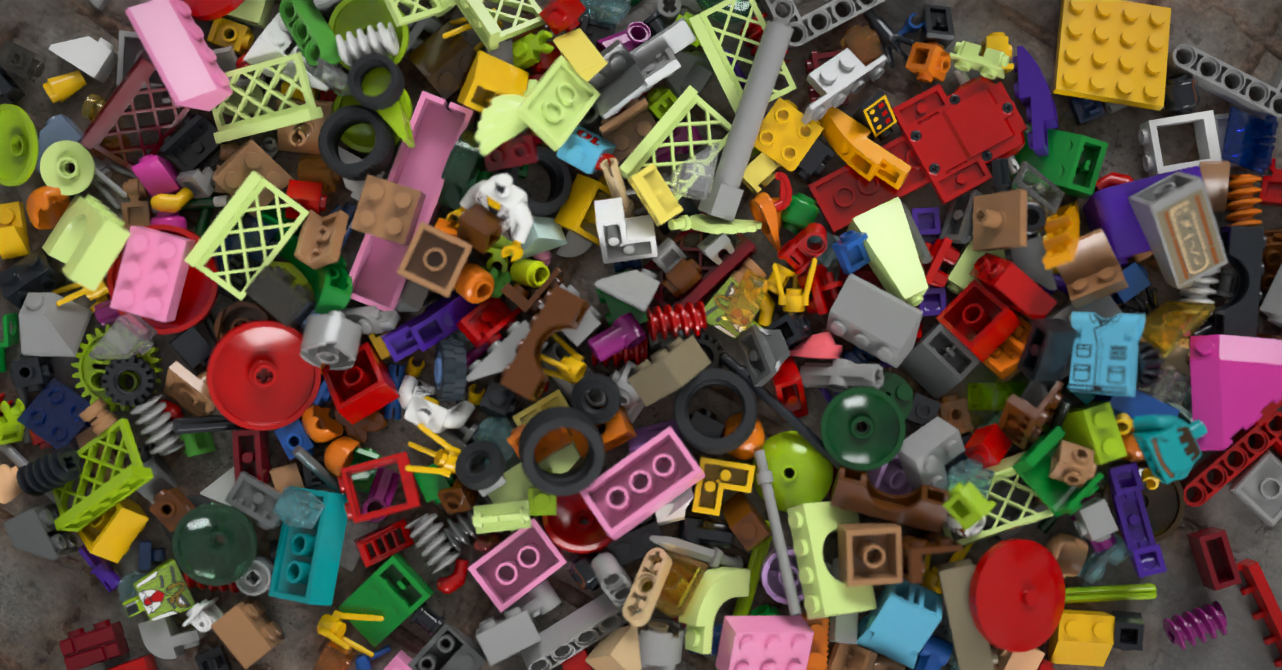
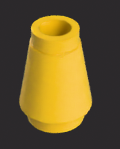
(64, 86)

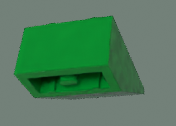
(1071, 163)
(389, 592)

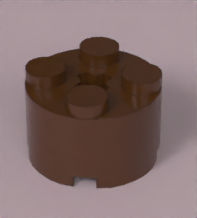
(238, 314)

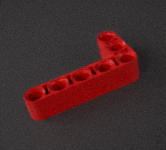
(1243, 457)

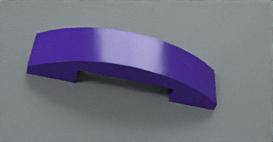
(929, 227)
(1134, 520)

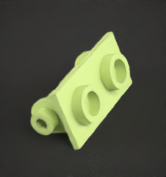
(968, 58)
(502, 516)

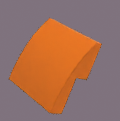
(1008, 354)

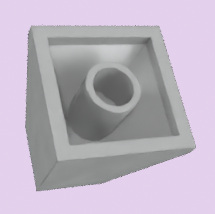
(631, 287)
(51, 328)

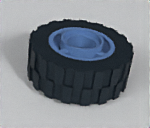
(450, 370)

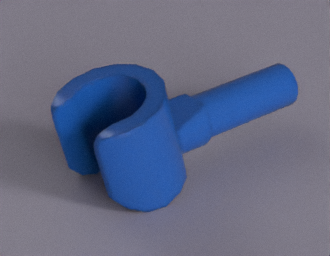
(909, 27)
(363, 661)

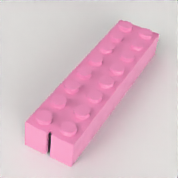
(419, 168)

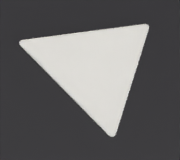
(221, 487)

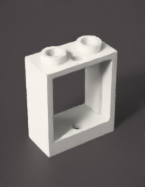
(1205, 136)

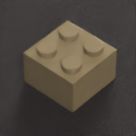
(668, 369)

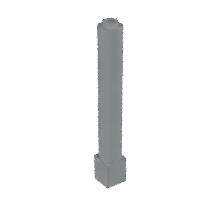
(747, 121)

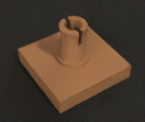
(305, 135)
(1000, 221)
(189, 390)

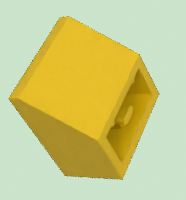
(489, 79)

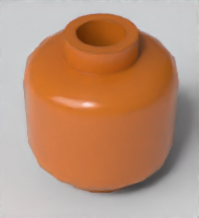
(474, 283)

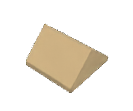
(617, 651)

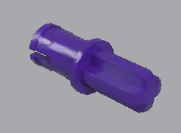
(101, 569)

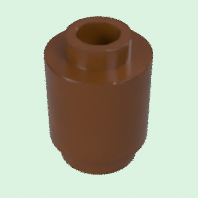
(682, 277)

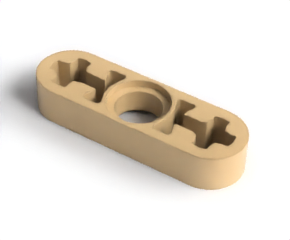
(650, 598)

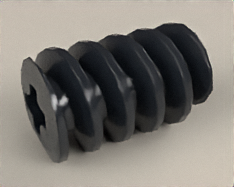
(49, 471)

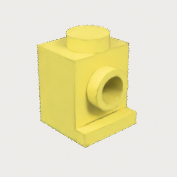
(759, 172)

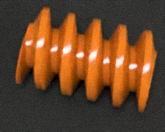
(1243, 200)

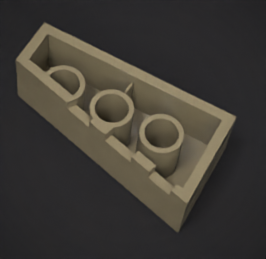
(970, 648)

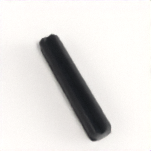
(203, 424)

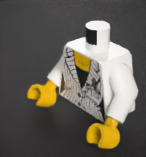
(506, 202)
(423, 407)

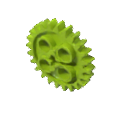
(90, 376)

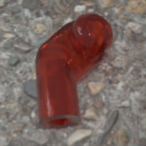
(487, 544)

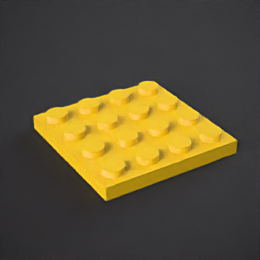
(1113, 52)

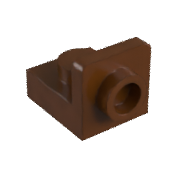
(457, 498)

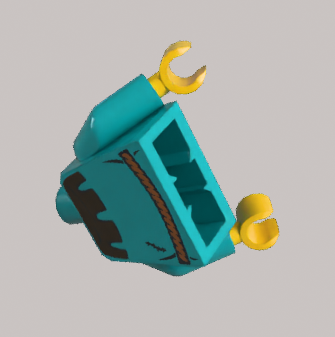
(1166, 445)

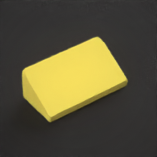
(580, 53)

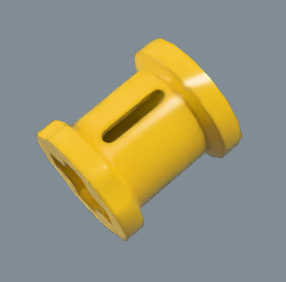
(785, 275)

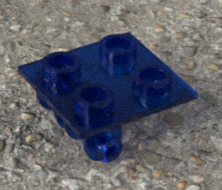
(1249, 140)
(55, 414)

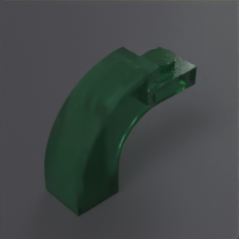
(461, 168)

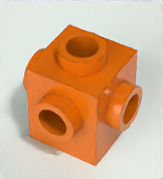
(928, 62)

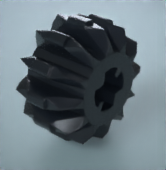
(1148, 365)

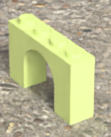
(86, 240)
(821, 591)

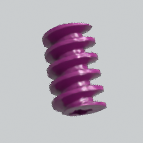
(1196, 625)

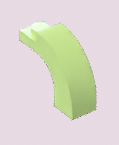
(713, 590)

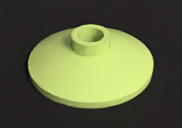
(55, 166)

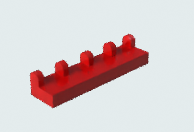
(1265, 601)

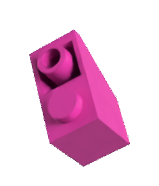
(157, 175)

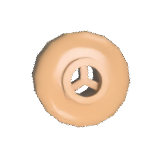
(8, 483)

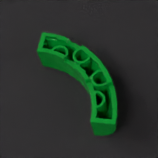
(329, 283)

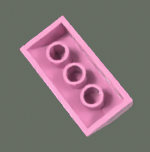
(180, 53)

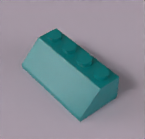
(310, 558)

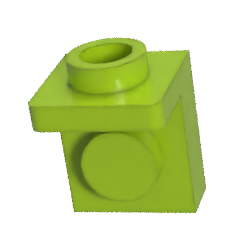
(660, 101)

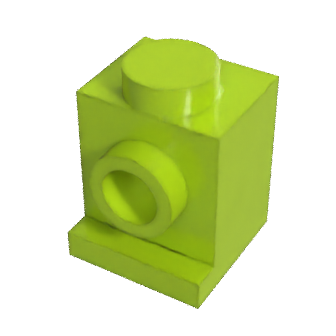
(967, 505)

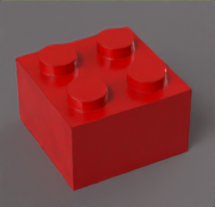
(979, 320)
(361, 388)

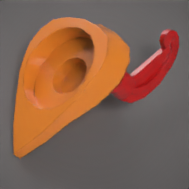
(769, 209)

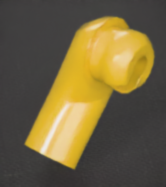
(171, 203)

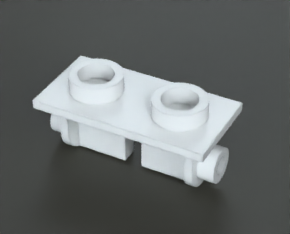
(204, 615)

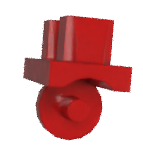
(941, 252)
(823, 289)

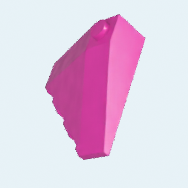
(1232, 383)

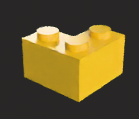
(720, 475)

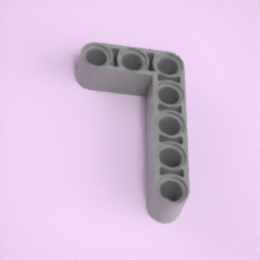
(825, 12)
(1241, 81)
(587, 623)

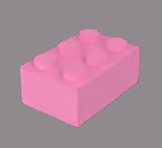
(152, 274)
(518, 564)
(764, 643)

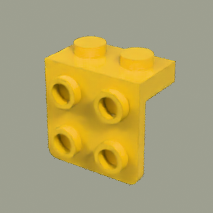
(785, 136)

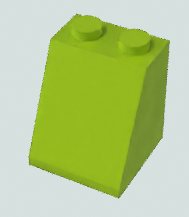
(1095, 429)

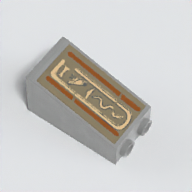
(1180, 228)

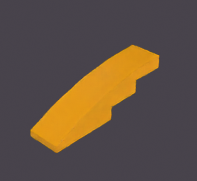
(1062, 236)

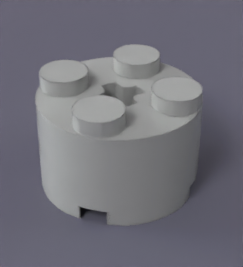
(331, 341)
(660, 643)

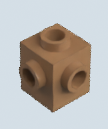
(1072, 464)

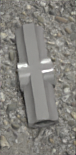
(841, 375)

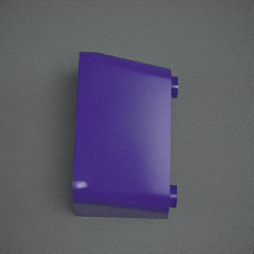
(1113, 214)

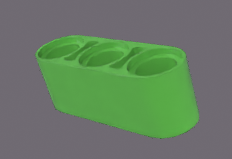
(309, 31)

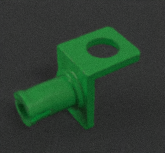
(9, 338)

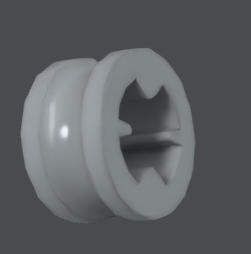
(669, 16)

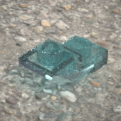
(606, 10)
(1094, 567)

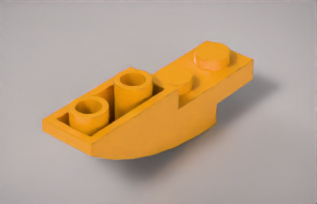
(860, 153)

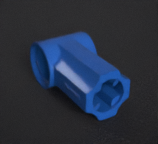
(933, 654)

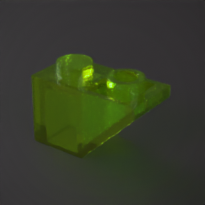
(992, 395)

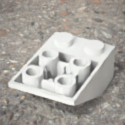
(277, 43)

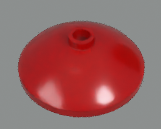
(569, 533)

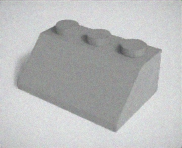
(874, 320)

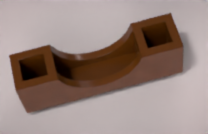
(560, 312)
(919, 508)

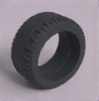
(334, 129)
(559, 177)

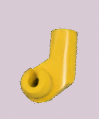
(766, 310)

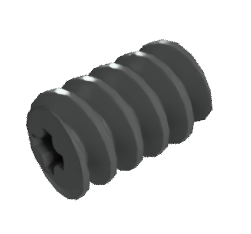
(464, 528)

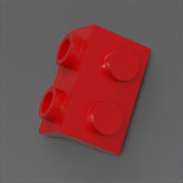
(486, 321)

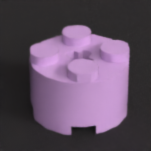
(771, 576)

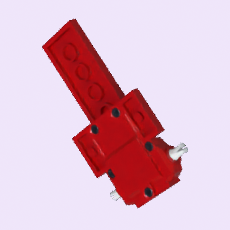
(942, 140)

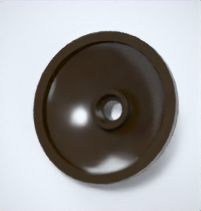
(1163, 505)

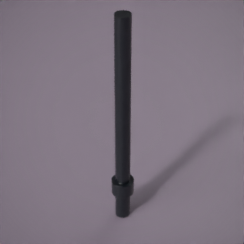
(779, 408)

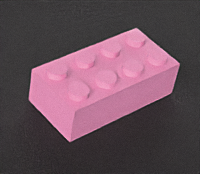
(642, 483)

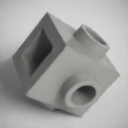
(628, 393)

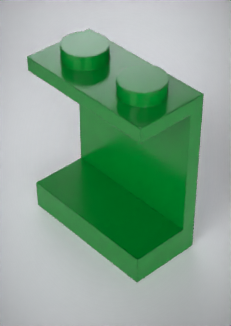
(1055, 494)

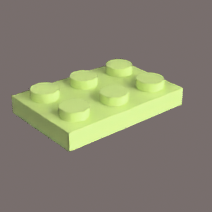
(557, 103)

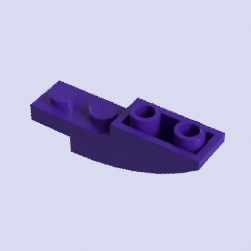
(1037, 96)
(427, 327)

